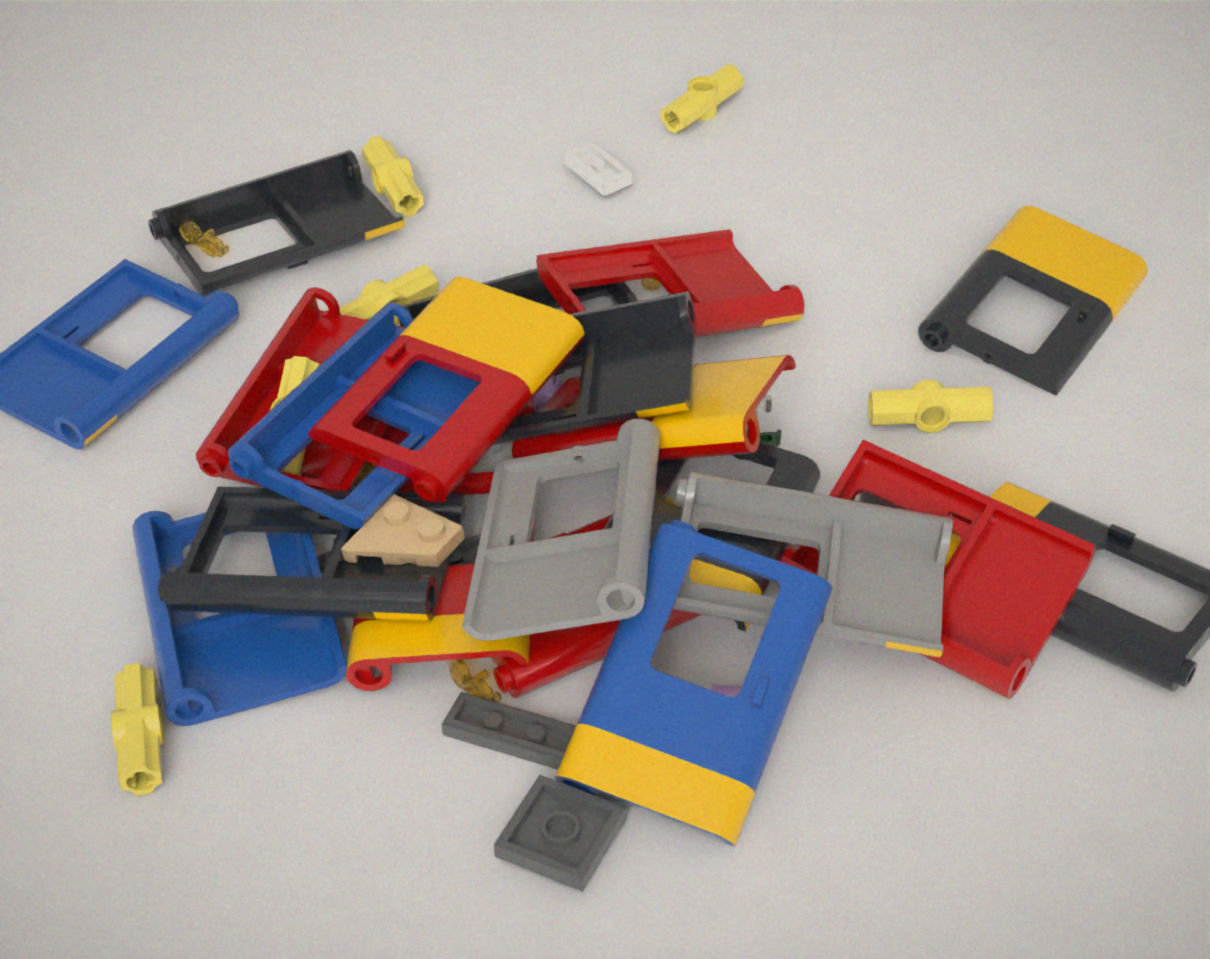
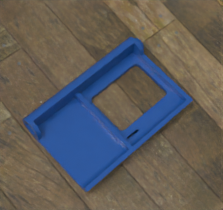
(232, 658)

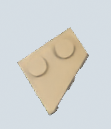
(405, 534)

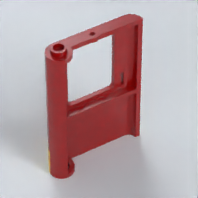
(720, 280)
(1002, 580)

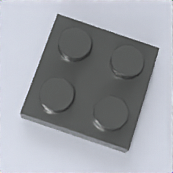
(560, 832)

